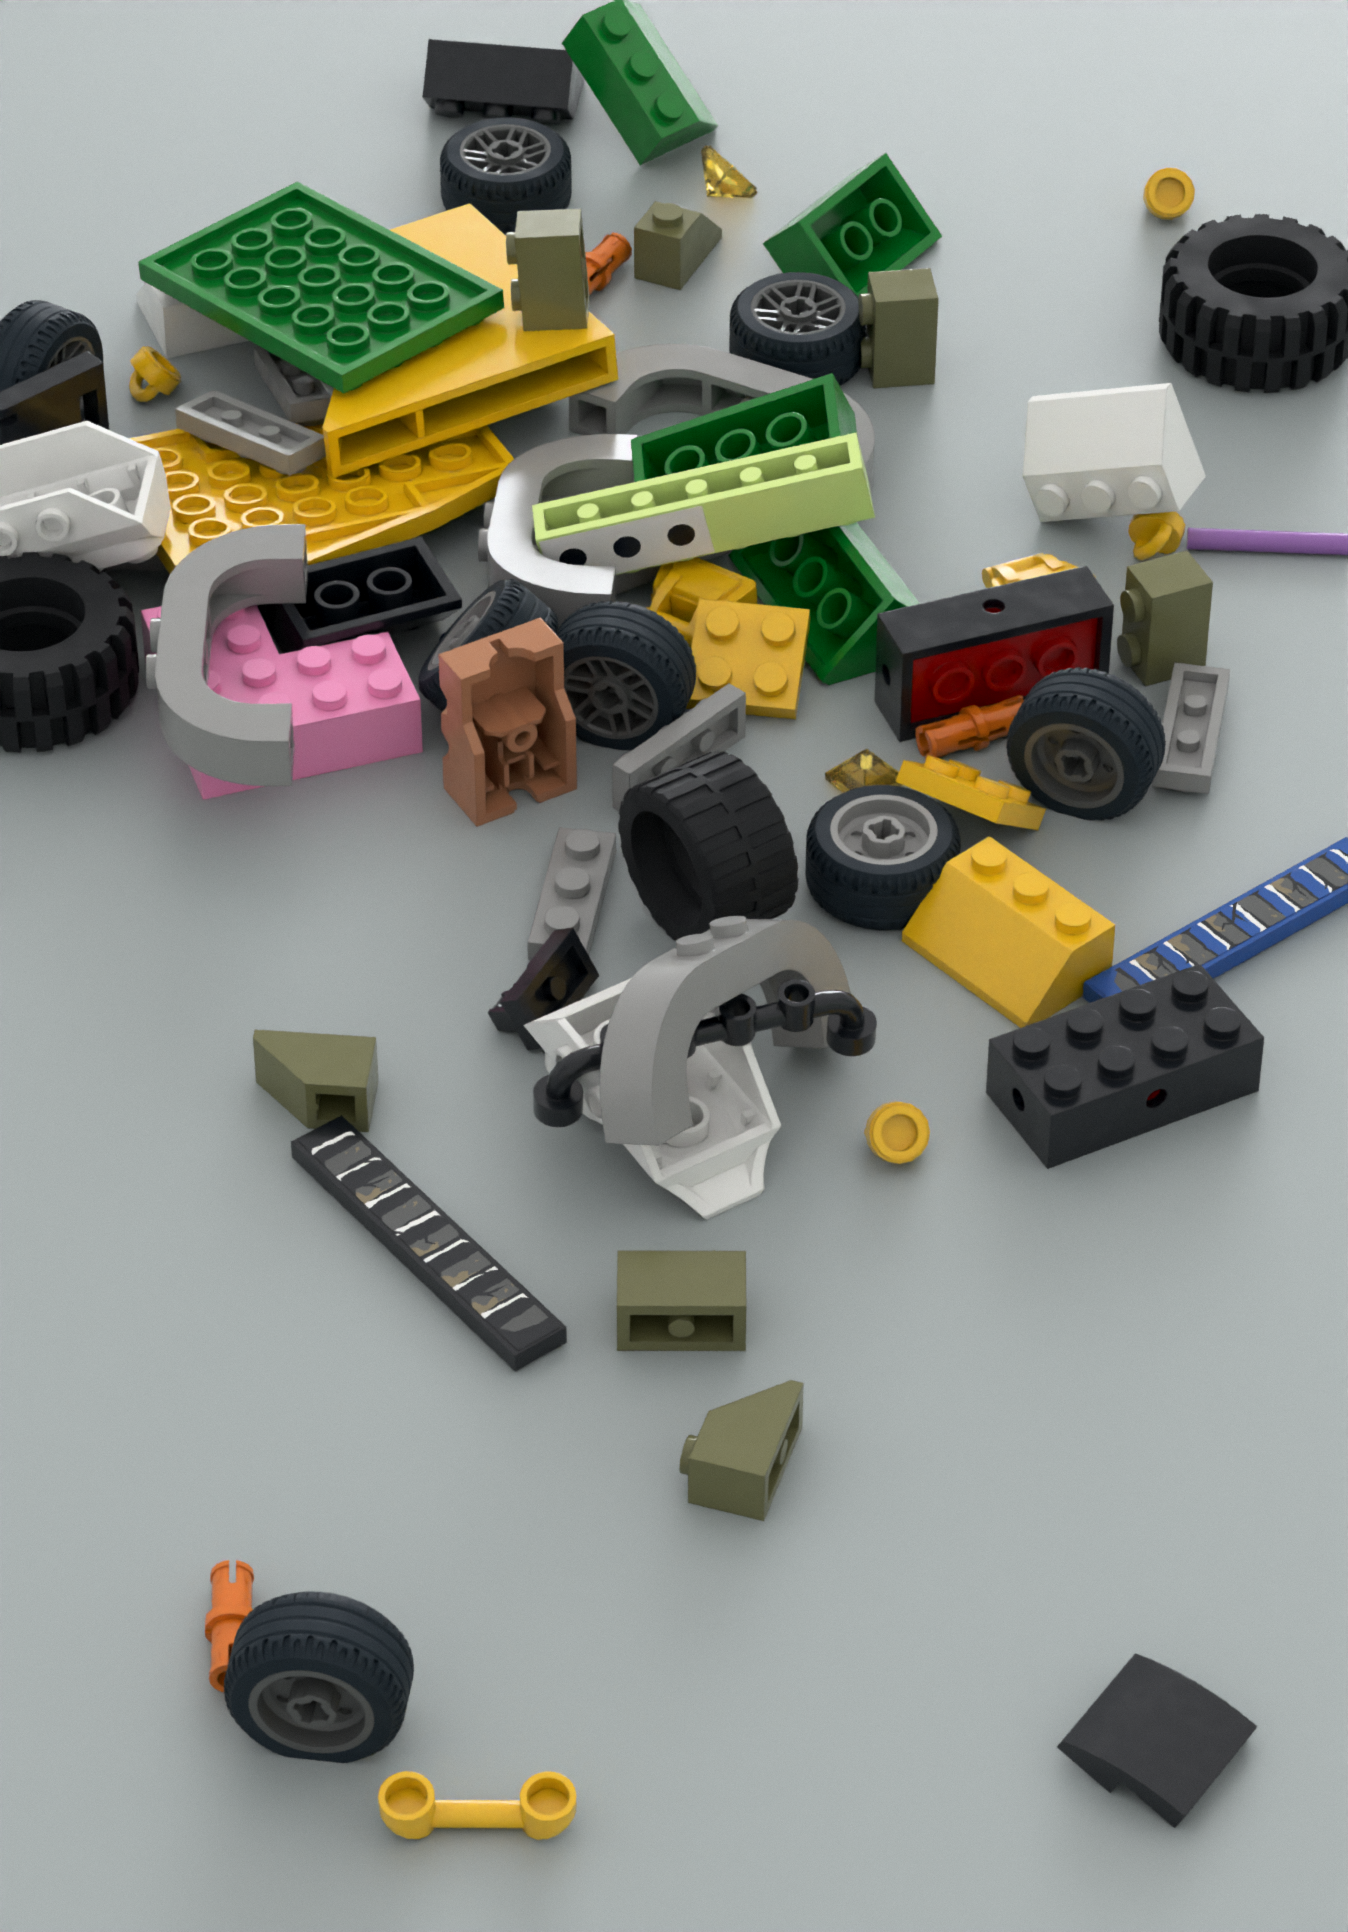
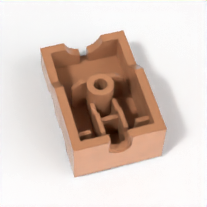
(507, 721)

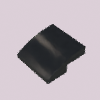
(1157, 1737)

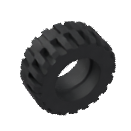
(1256, 303)
(62, 651)

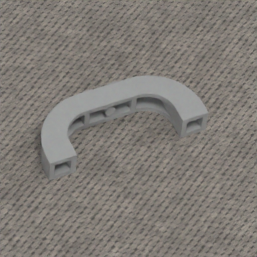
(690, 381)
(544, 475)
(213, 581)
(662, 1004)

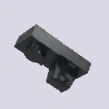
(553, 980)

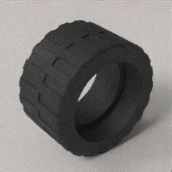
(707, 845)

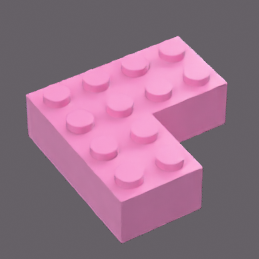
(346, 696)

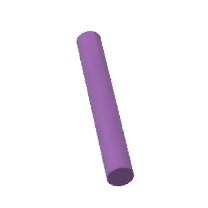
(1267, 541)

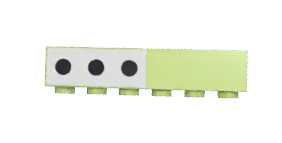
(709, 508)

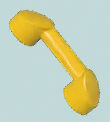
(412, 1812)

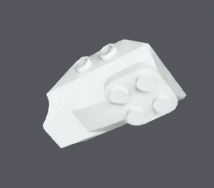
(82, 496)
(733, 1116)

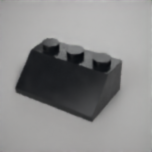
(501, 81)
(366, 595)

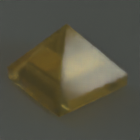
(723, 178)
(862, 771)

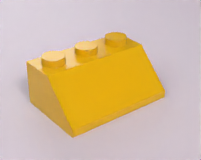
(1010, 934)

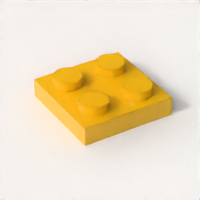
(752, 649)
(967, 790)

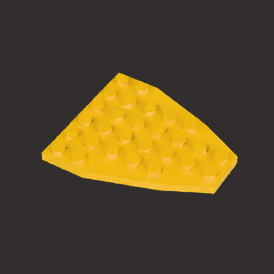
(359, 511)

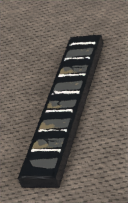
(429, 1243)

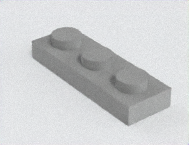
(297, 392)
(251, 432)
(708, 727)
(1192, 727)
(574, 886)

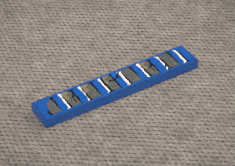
(1238, 927)

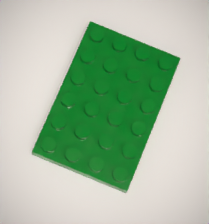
(321, 286)

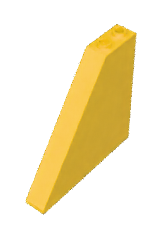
(471, 376)

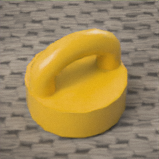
(1168, 193)
(156, 371)
(1155, 533)
(897, 1132)

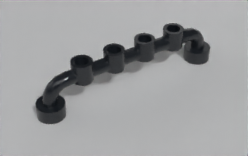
(849, 1033)

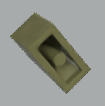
(672, 244)
(744, 1451)

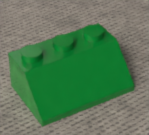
(637, 80)
(856, 229)

